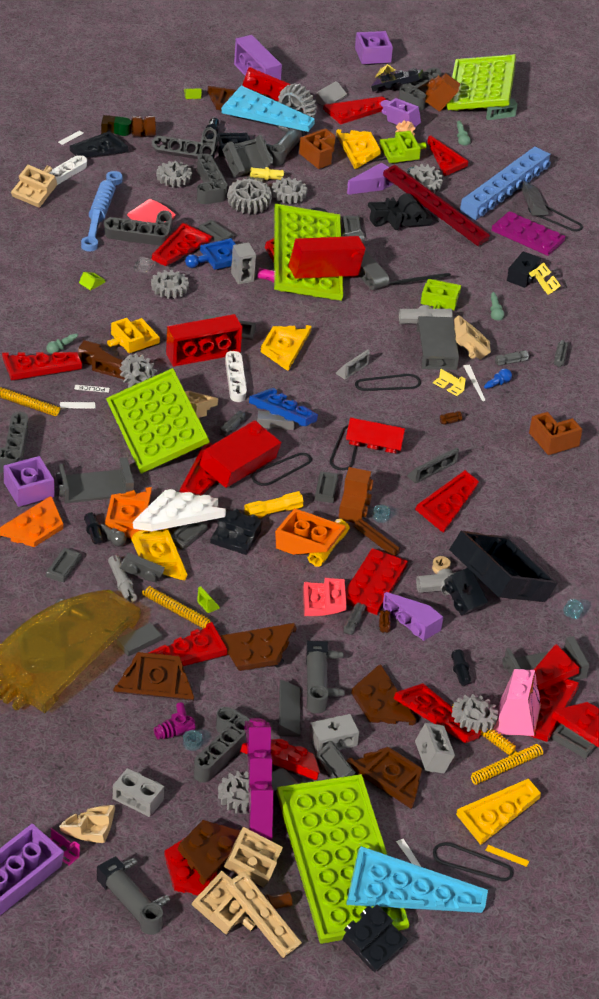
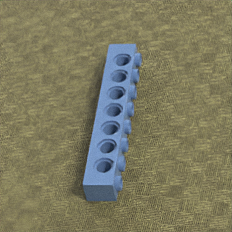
(505, 183)

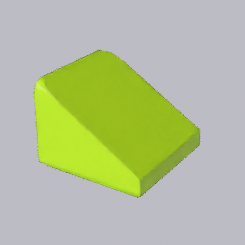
(193, 93)
(91, 280)
(206, 601)

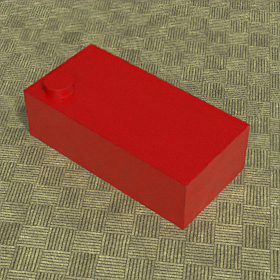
(326, 257)
(203, 340)
(240, 454)

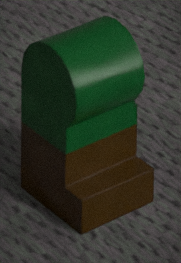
(116, 125)

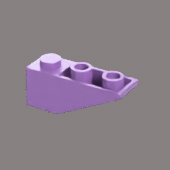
(369, 181)
(416, 616)

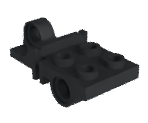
(404, 211)

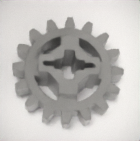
(174, 174)
(427, 177)
(289, 190)
(169, 284)
(136, 369)
(474, 713)
(238, 792)

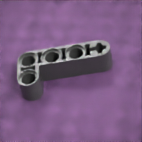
(415, 91)
(185, 144)
(214, 185)
(140, 231)
(370, 270)
(15, 441)
(224, 747)

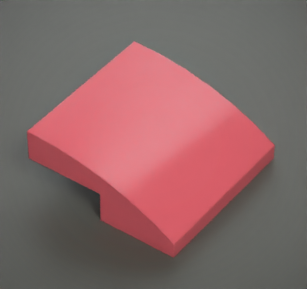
(148, 211)
(324, 597)

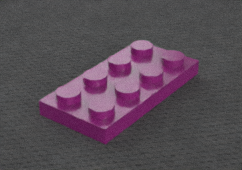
(528, 233)

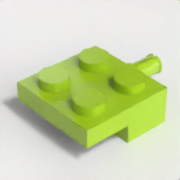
(402, 147)
(440, 294)

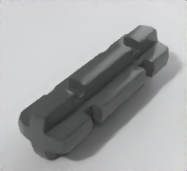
(561, 353)
(511, 358)
(232, 423)
(354, 618)

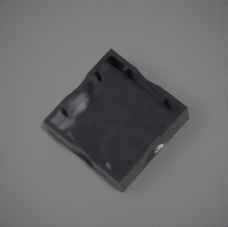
(503, 566)

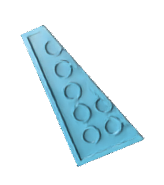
(257, 107)
(404, 885)

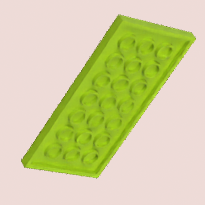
(303, 223)
(326, 829)

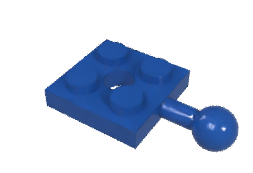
(216, 253)

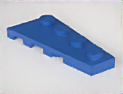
(279, 405)

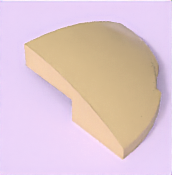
(90, 825)

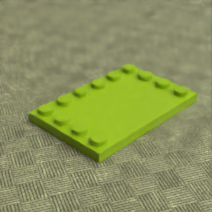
(483, 82)
(157, 420)

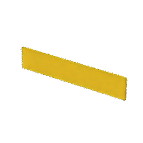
(514, 858)

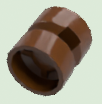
(143, 126)

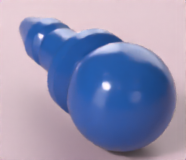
(499, 378)

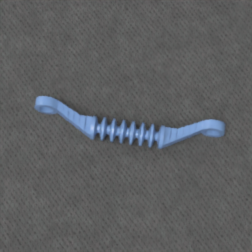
(100, 207)

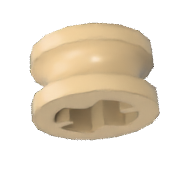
(440, 560)

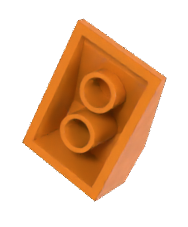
(307, 533)

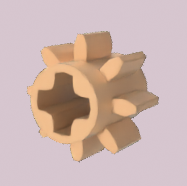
(405, 126)

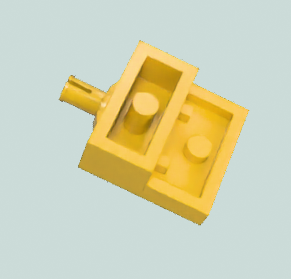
(132, 335)

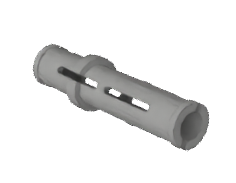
(124, 584)

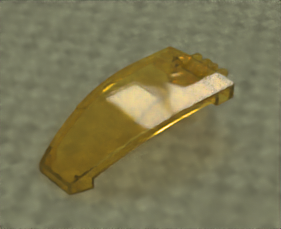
(59, 645)

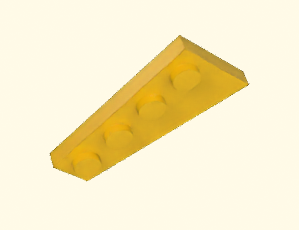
(495, 811)

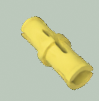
(266, 173)

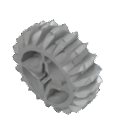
(299, 99)
(239, 197)

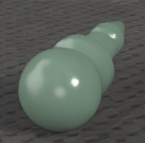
(463, 138)
(496, 309)
(56, 346)

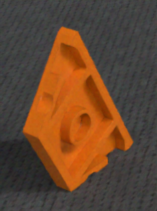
(125, 509)
(34, 524)

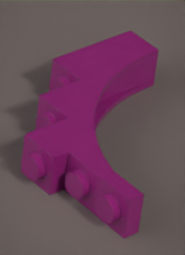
(260, 776)

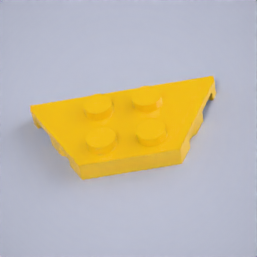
(359, 146)
(284, 344)
(160, 549)

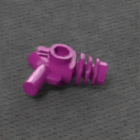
(176, 725)

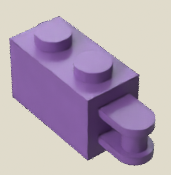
(399, 110)

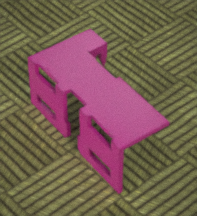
(73, 847)

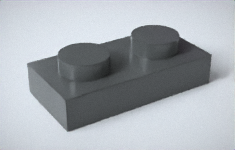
(142, 567)

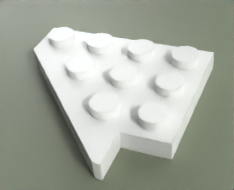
(178, 509)

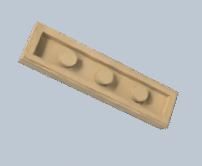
(263, 914)

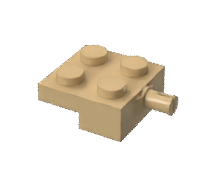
(34, 185)
(471, 338)
(254, 856)
(220, 905)

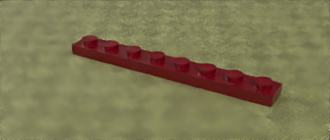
(436, 205)

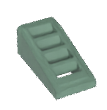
(510, 112)

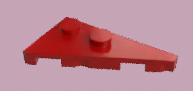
(446, 158)
(555, 668)

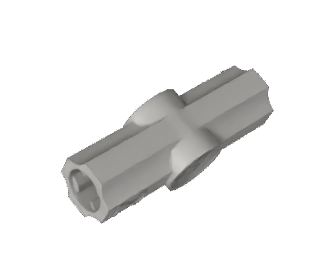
(410, 316)
(435, 582)

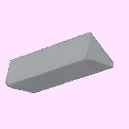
(330, 94)
(354, 365)
(270, 420)

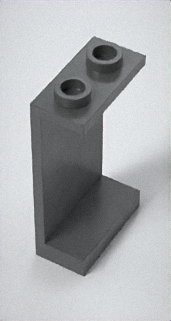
(438, 343)
(95, 484)
(529, 662)

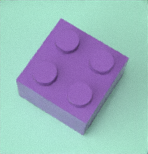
(373, 47)
(28, 481)

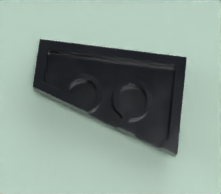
(389, 80)
(99, 145)

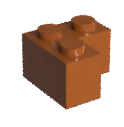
(441, 91)
(318, 147)
(555, 436)
(356, 495)

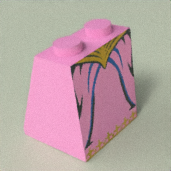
(519, 705)

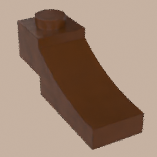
(101, 362)

